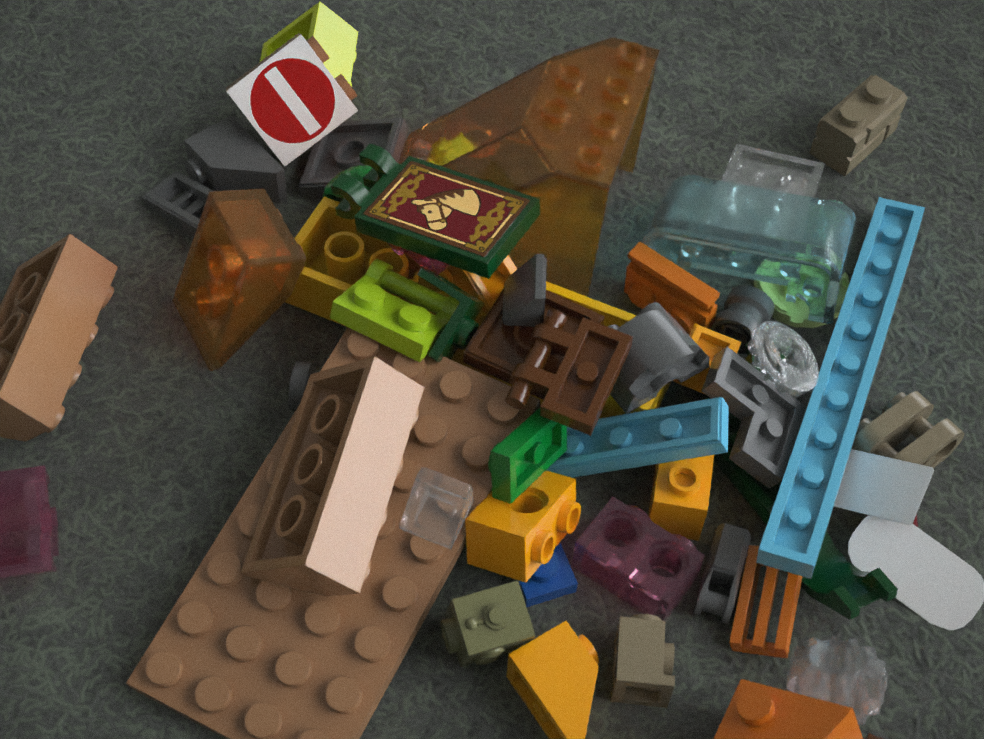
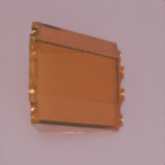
(555, 138)

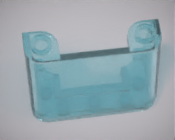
(757, 237)

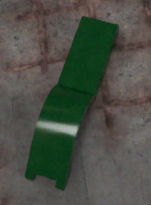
(834, 579)

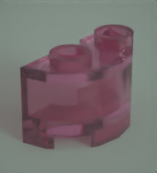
(27, 524)

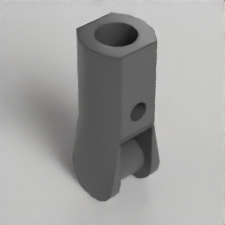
(723, 569)

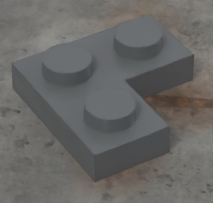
(766, 416)

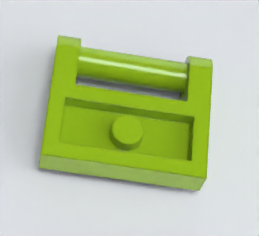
(390, 319)

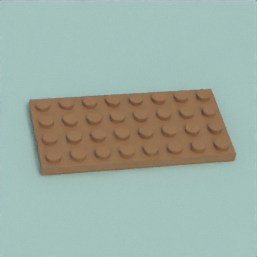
(311, 665)

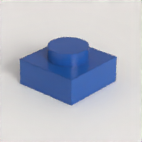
(550, 580)

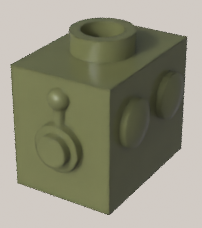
(487, 624)

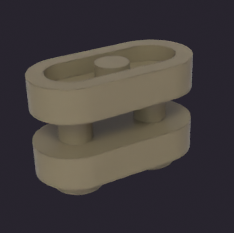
(905, 417)

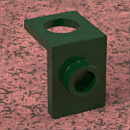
(462, 323)

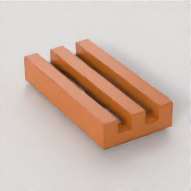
(745, 604)

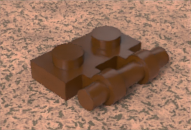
(583, 378)

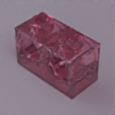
(628, 569)

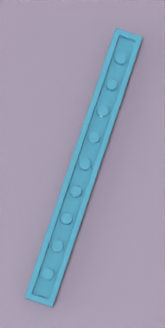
(838, 399)

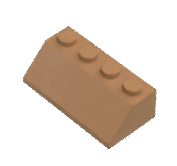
(44, 330)
(335, 479)

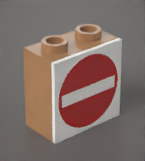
(293, 97)

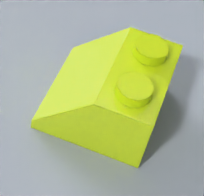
(329, 30)

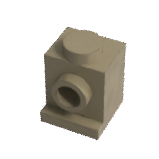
(642, 662)

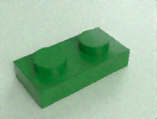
(525, 456)

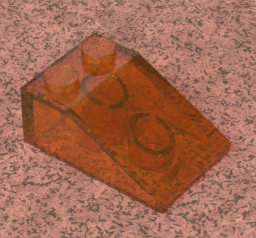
(236, 272)

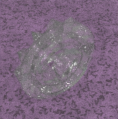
(799, 368)

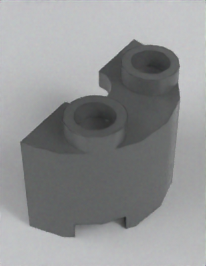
(657, 356)

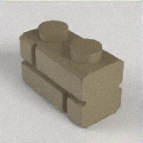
(858, 124)

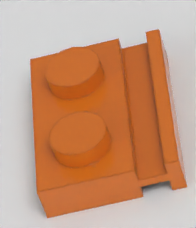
(659, 280)

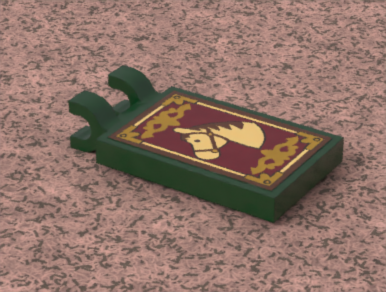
(436, 211)

